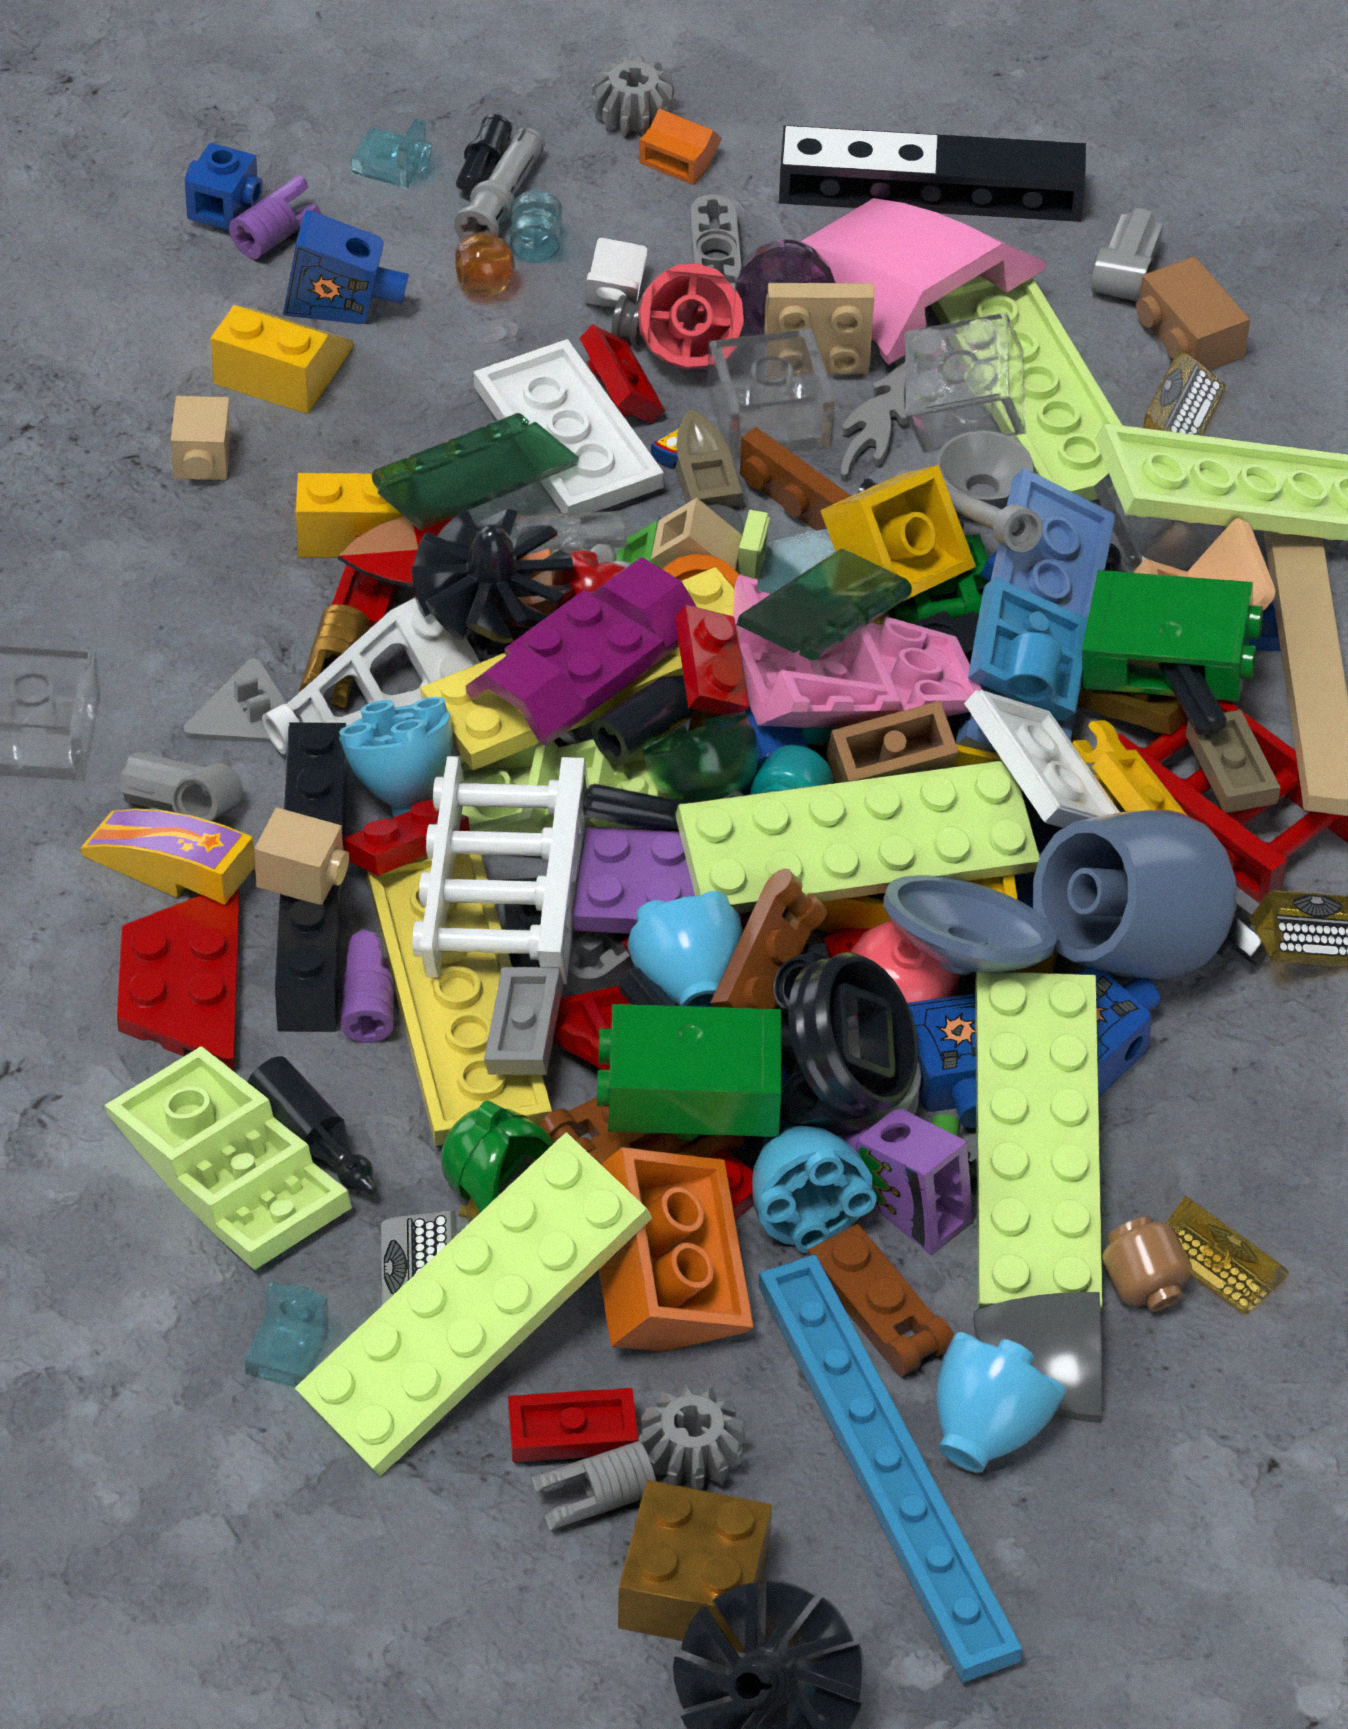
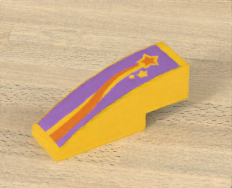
(173, 852)

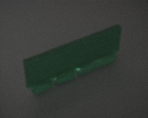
(471, 470)
(826, 604)

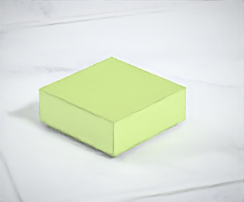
(753, 544)

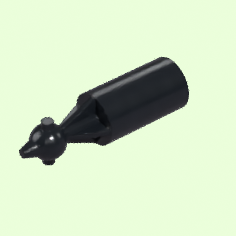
(642, 719)
(313, 1120)

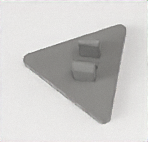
(237, 707)

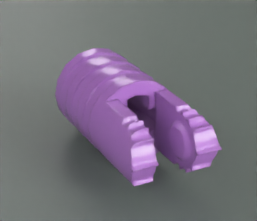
(270, 220)
(367, 990)

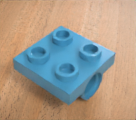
(1028, 648)

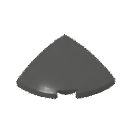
(1062, 1336)

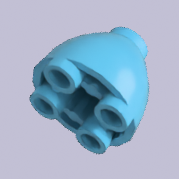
(399, 750)
(686, 945)
(808, 1182)
(991, 1400)

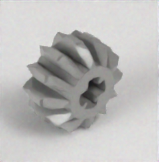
(631, 94)
(693, 1438)

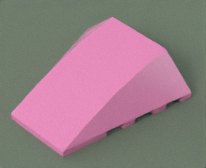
(913, 262)
(858, 680)

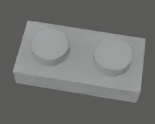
(523, 1021)

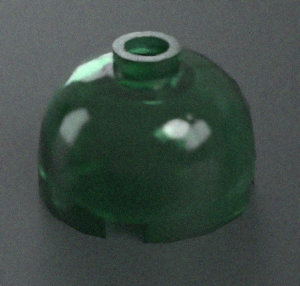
(705, 761)

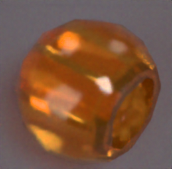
(483, 264)

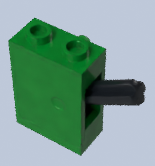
(1172, 640)
(689, 1066)

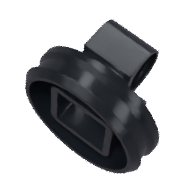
(833, 1084)

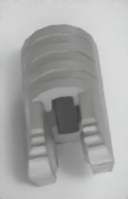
(607, 1480)

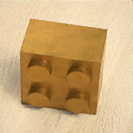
(688, 1553)

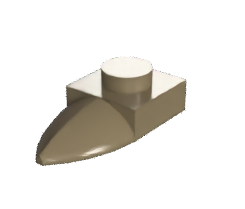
(705, 463)

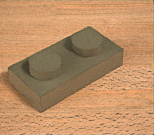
(1235, 765)

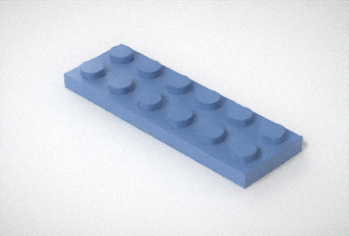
(1056, 569)

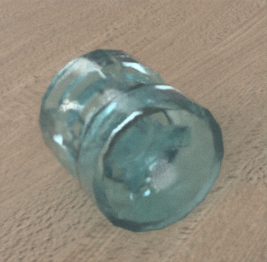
(535, 226)

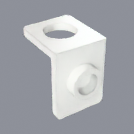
(615, 272)

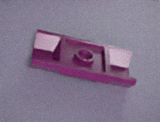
(588, 649)

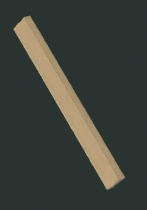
(1311, 668)

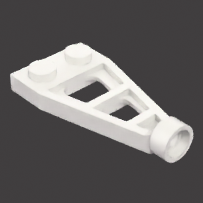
(427, 644)

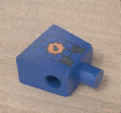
(338, 272)
(1121, 1024)
(947, 1055)

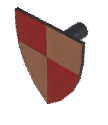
(388, 550)

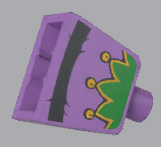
(917, 1176)

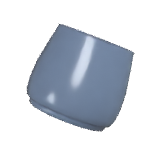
(1137, 893)

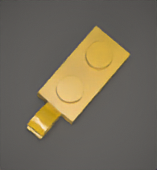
(1124, 772)

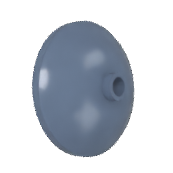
(968, 924)

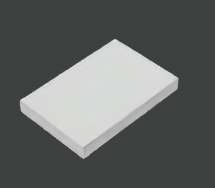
(1040, 759)

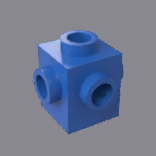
(221, 185)

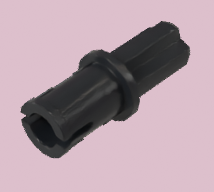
(483, 152)

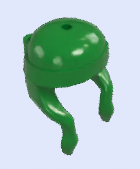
(487, 1149)

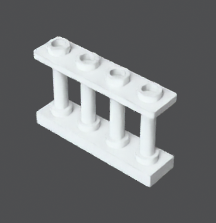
(551, 893)

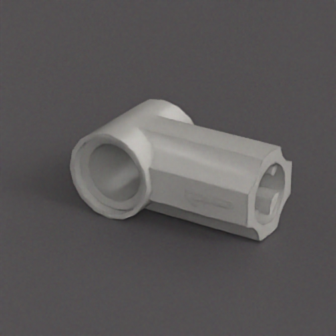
(1128, 256)
(179, 786)

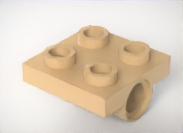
(836, 313)

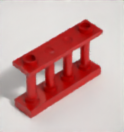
(1255, 863)

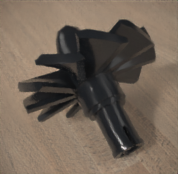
(475, 574)
(771, 1676)

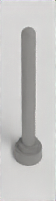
(1012, 526)

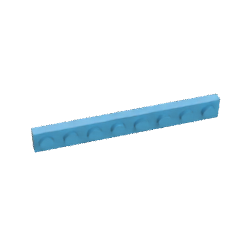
(890, 1470)

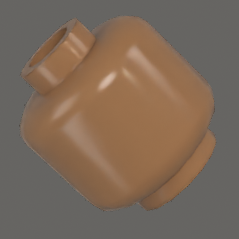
(1146, 1263)

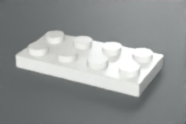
(570, 403)

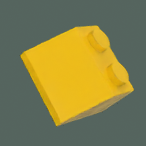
(275, 357)
(335, 510)
(904, 528)

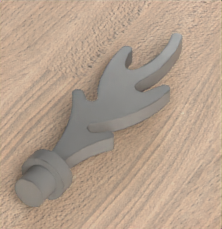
(875, 419)

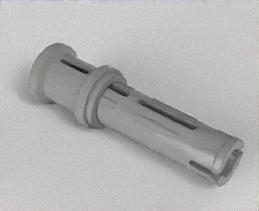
(493, 198)

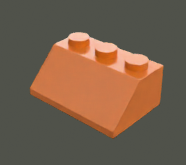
(684, 1269)

